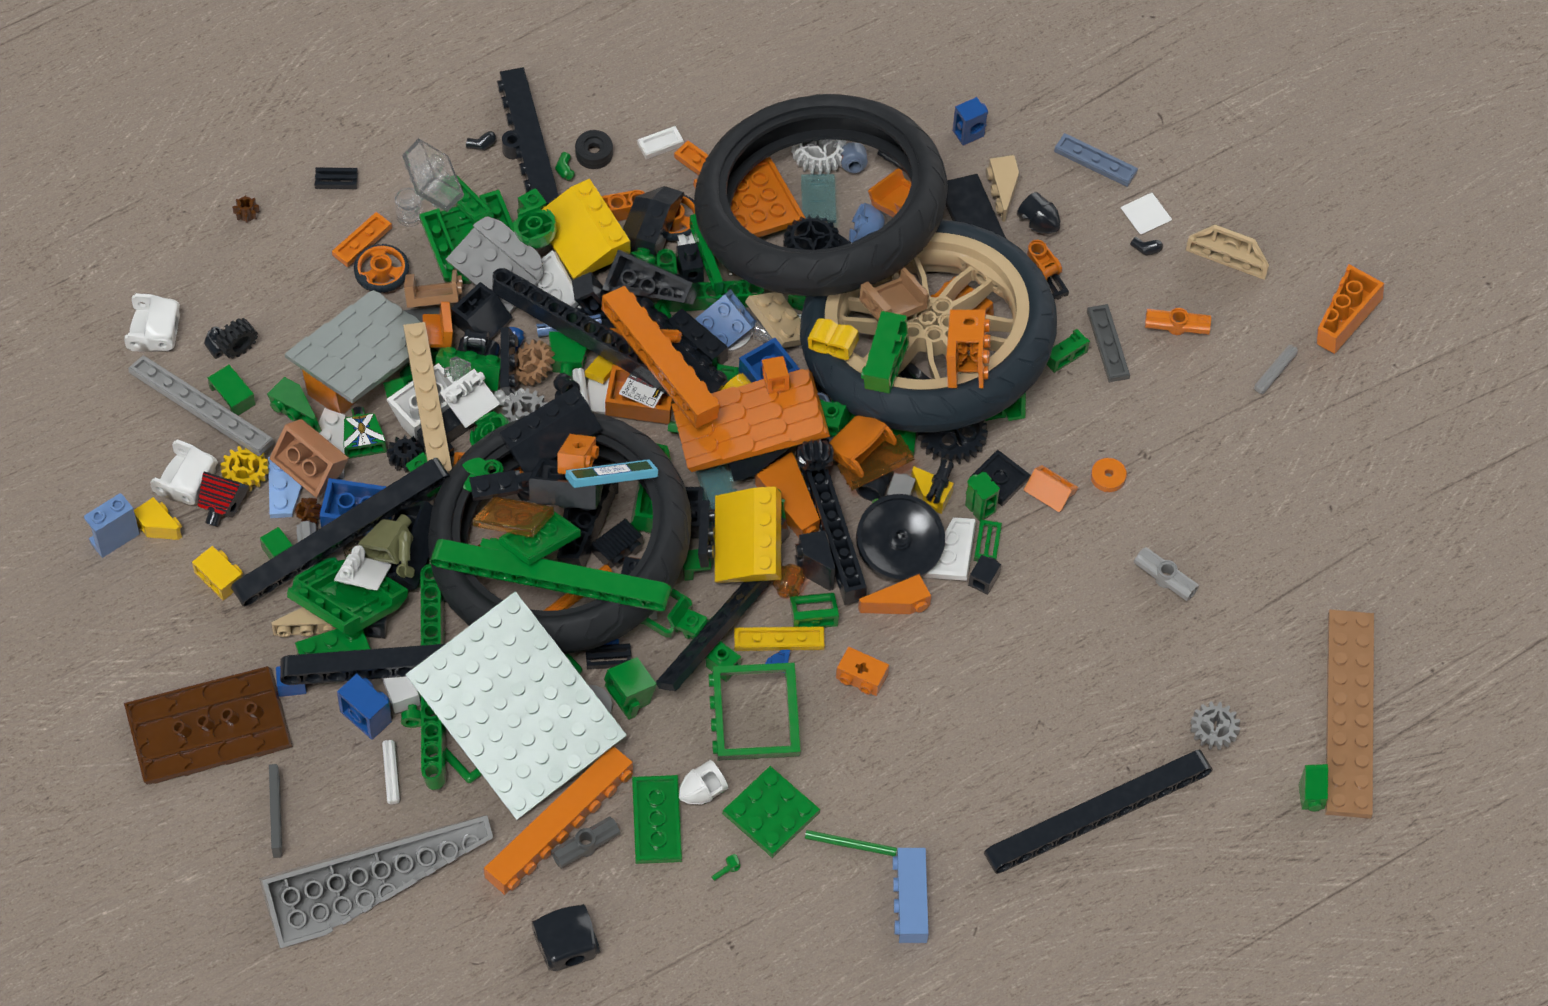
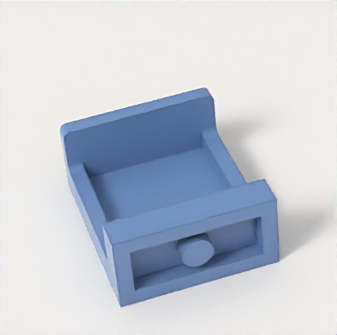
(112, 525)

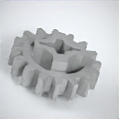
(522, 402)
(1226, 725)

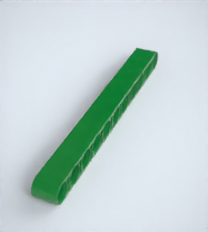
(551, 575)
(429, 724)

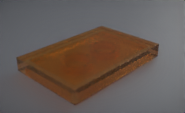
(513, 516)

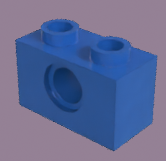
(970, 121)

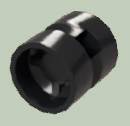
(875, 488)

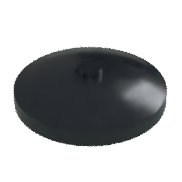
(900, 537)

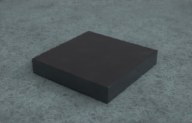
(1005, 474)

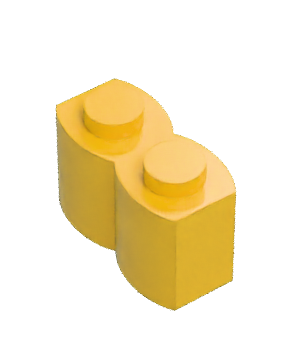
(833, 338)

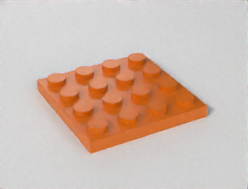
(764, 201)

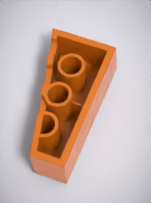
(1350, 306)

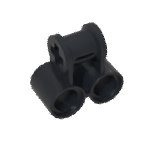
(478, 343)

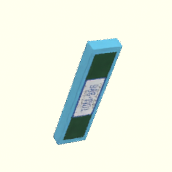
(611, 473)

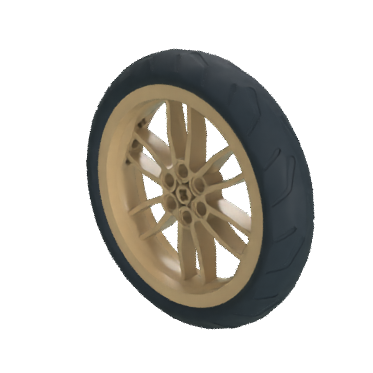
(929, 403)

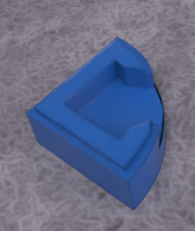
(780, 657)

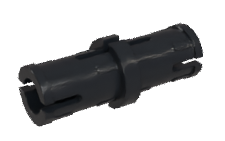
(940, 481)

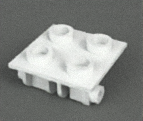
(470, 398)
(362, 571)

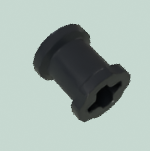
(564, 382)

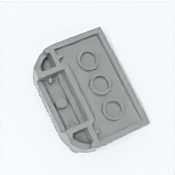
(493, 247)

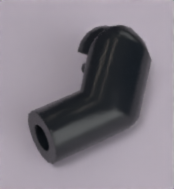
(483, 142)
(1147, 248)
(210, 342)

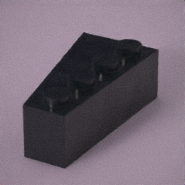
(590, 524)

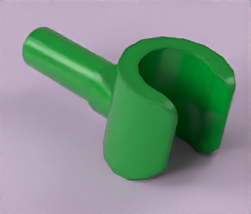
(732, 866)

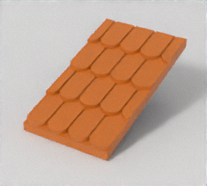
(754, 422)

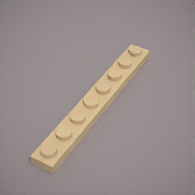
(426, 393)

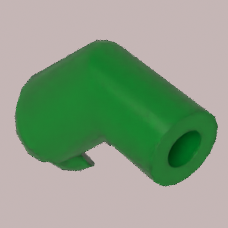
(563, 168)

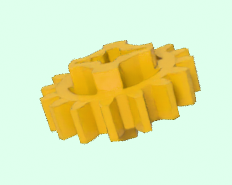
(245, 466)

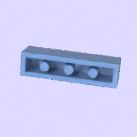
(912, 895)

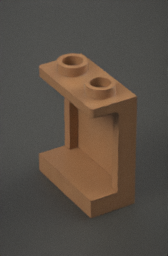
(432, 293)
(898, 296)

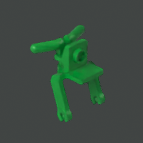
(680, 618)

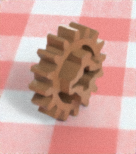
(534, 362)

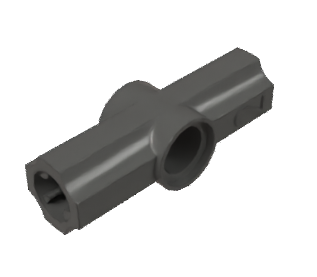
(597, 835)

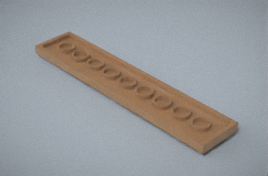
(1350, 713)

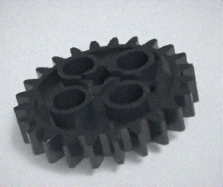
(968, 446)

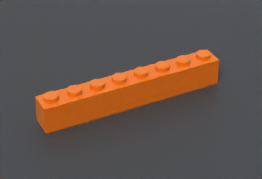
(660, 356)
(558, 820)

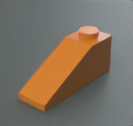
(901, 598)

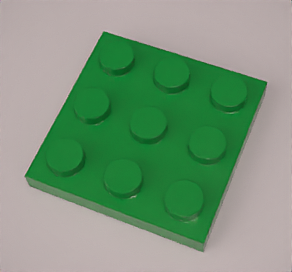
(771, 811)

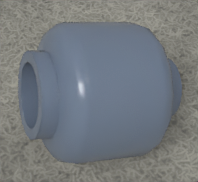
(854, 157)

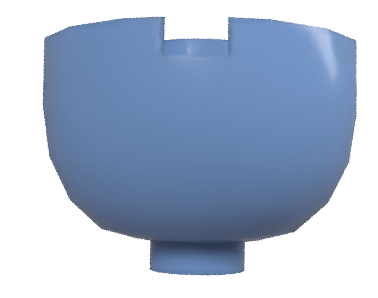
(866, 220)

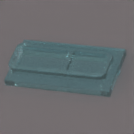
(818, 196)

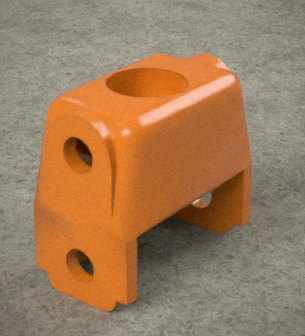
(858, 441)

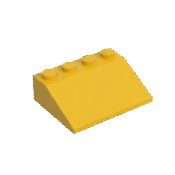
(586, 230)
(748, 535)

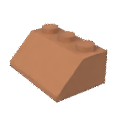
(308, 457)

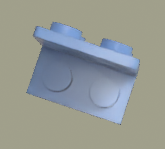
(727, 319)

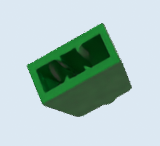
(567, 353)

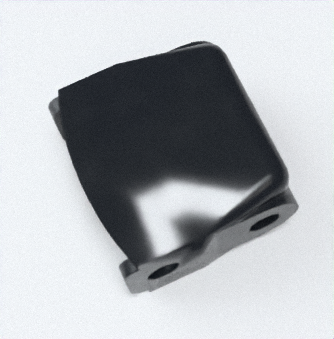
(566, 937)

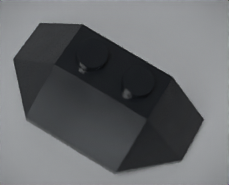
(652, 218)

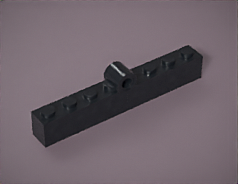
(525, 138)

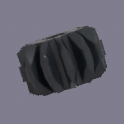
(403, 451)
(815, 455)

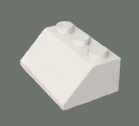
(405, 405)

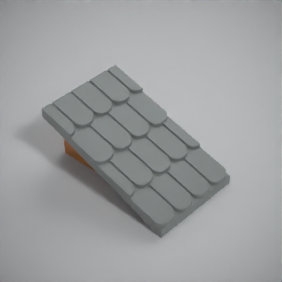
(353, 351)

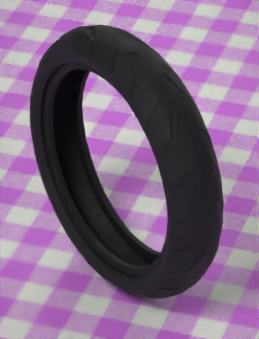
(831, 269)
(599, 620)

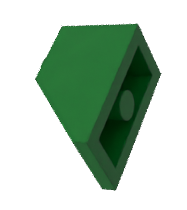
(1314, 787)

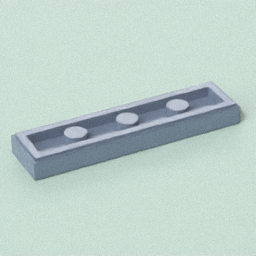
(1095, 160)

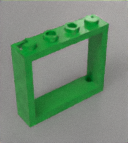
(792, 710)

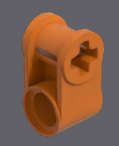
(1045, 259)

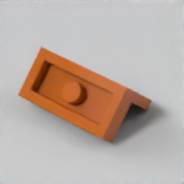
(439, 327)
(1050, 488)

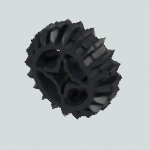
(822, 234)

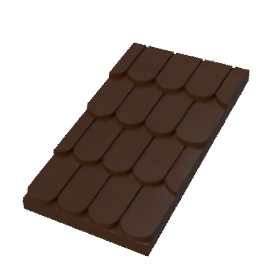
(207, 725)

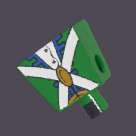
(362, 434)

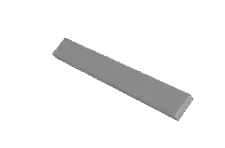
(201, 405)

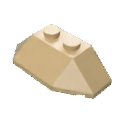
(1229, 249)

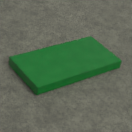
(656, 819)

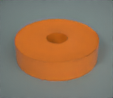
(1110, 466)

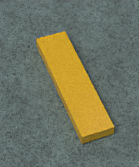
(778, 638)

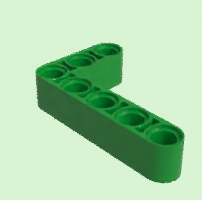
(703, 299)

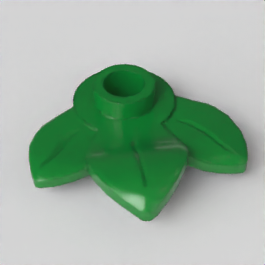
(479, 467)

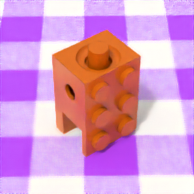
(965, 334)

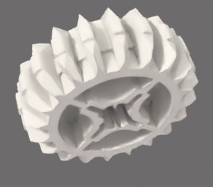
(814, 155)

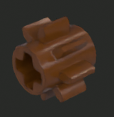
(246, 209)
(308, 510)

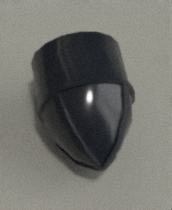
(1041, 214)

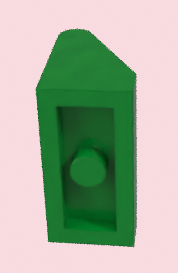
(814, 618)

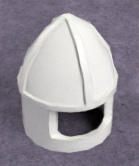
(702, 784)

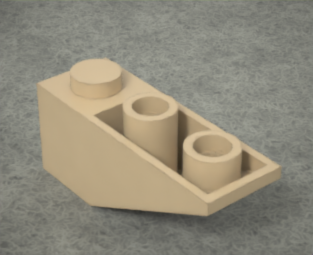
(1004, 178)
(300, 623)

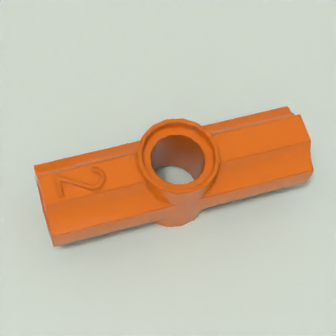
(1188, 321)

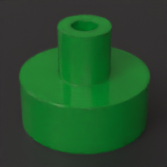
(412, 717)

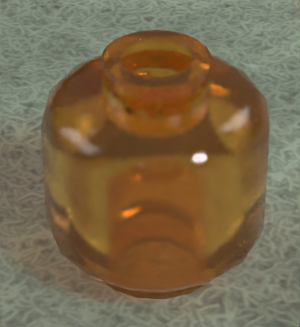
(791, 581)

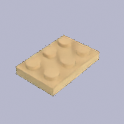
(776, 317)

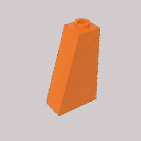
(798, 505)

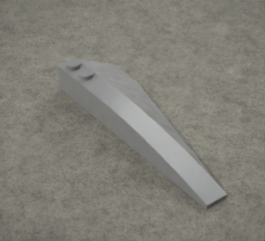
(335, 890)

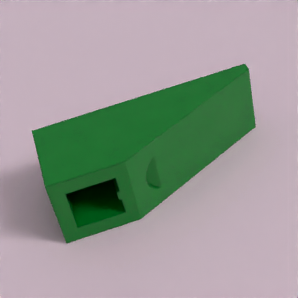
(290, 400)

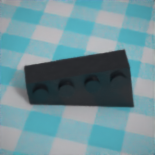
(649, 279)

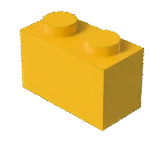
(217, 571)

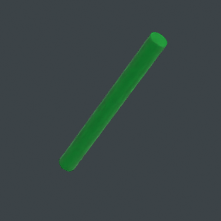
(850, 843)

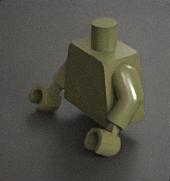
(391, 544)

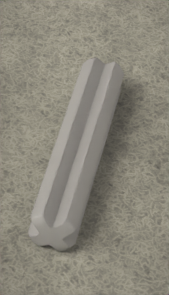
(1276, 369)

